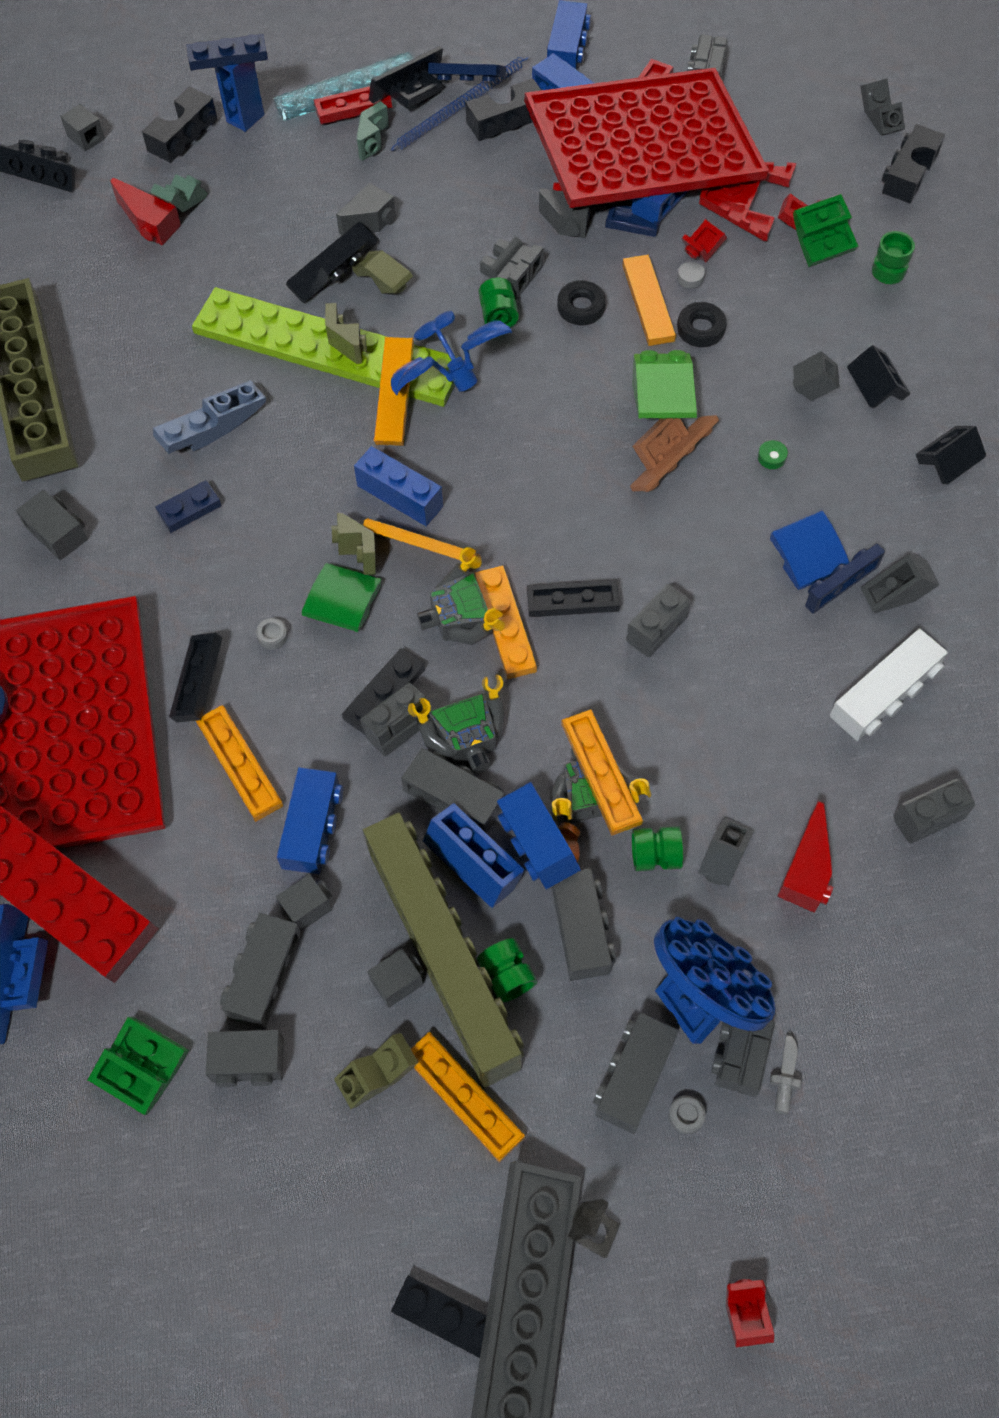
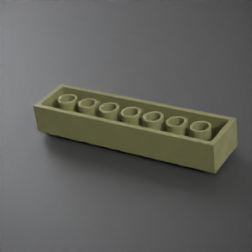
(30, 388)
(443, 951)

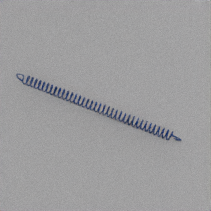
(453, 108)

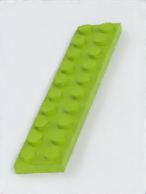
(304, 341)

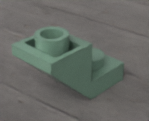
(370, 125)
(181, 193)

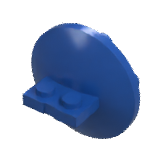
(710, 980)

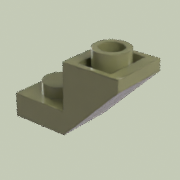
(384, 270)
(342, 336)
(355, 540)
(376, 1072)

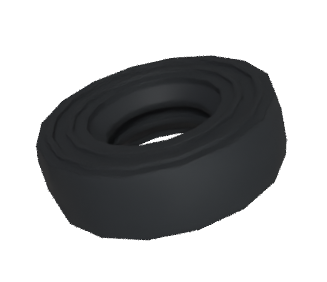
(576, 315)
(697, 337)

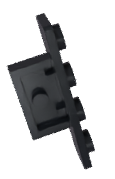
(409, 81)
(38, 164)
(331, 262)

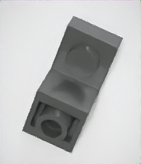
(878, 107)

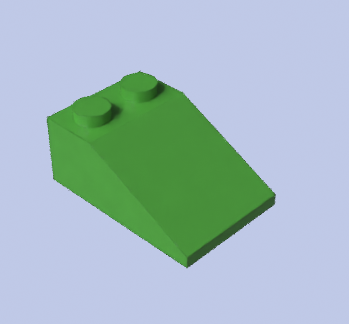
(664, 385)

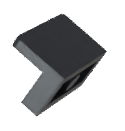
(877, 377)
(953, 452)

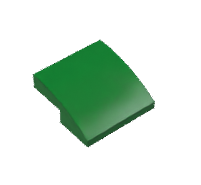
(824, 230)
(341, 597)
(138, 1065)

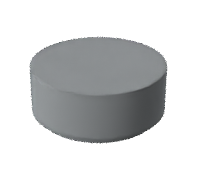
(691, 275)
(271, 633)
(686, 1115)

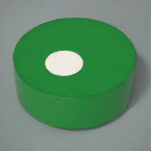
(772, 454)

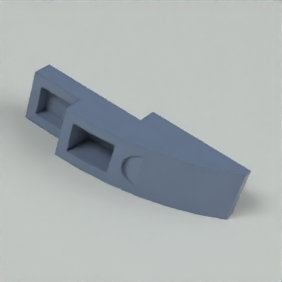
(215, 419)

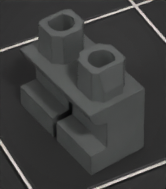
(514, 263)

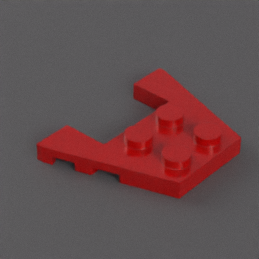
(736, 200)

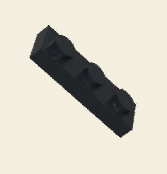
(573, 598)
(393, 676)
(195, 677)
(441, 1315)

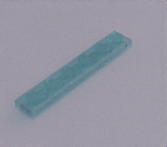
(301, 101)

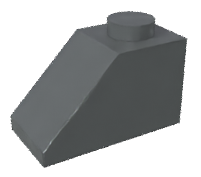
(370, 207)
(561, 217)
(900, 584)
(725, 852)

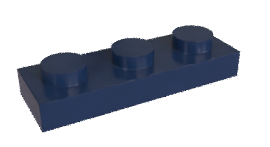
(226, 51)
(467, 71)
(844, 577)

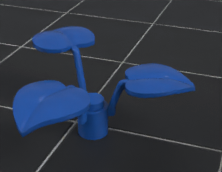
(459, 370)

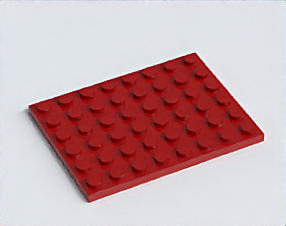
(644, 137)
(79, 724)

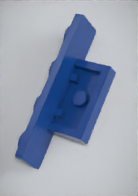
(20, 965)

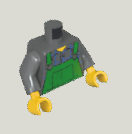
(460, 606)
(464, 728)
(575, 799)

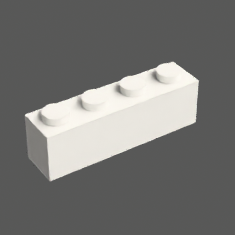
(888, 685)

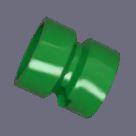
(893, 257)
(498, 301)
(657, 848)
(505, 967)

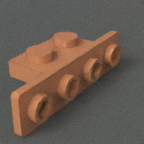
(665, 445)

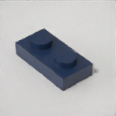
(188, 506)

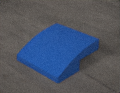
(809, 549)

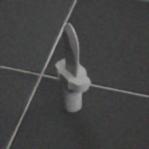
(785, 1080)

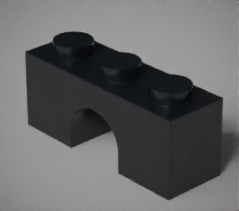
(492, 118)
(170, 138)
(910, 163)

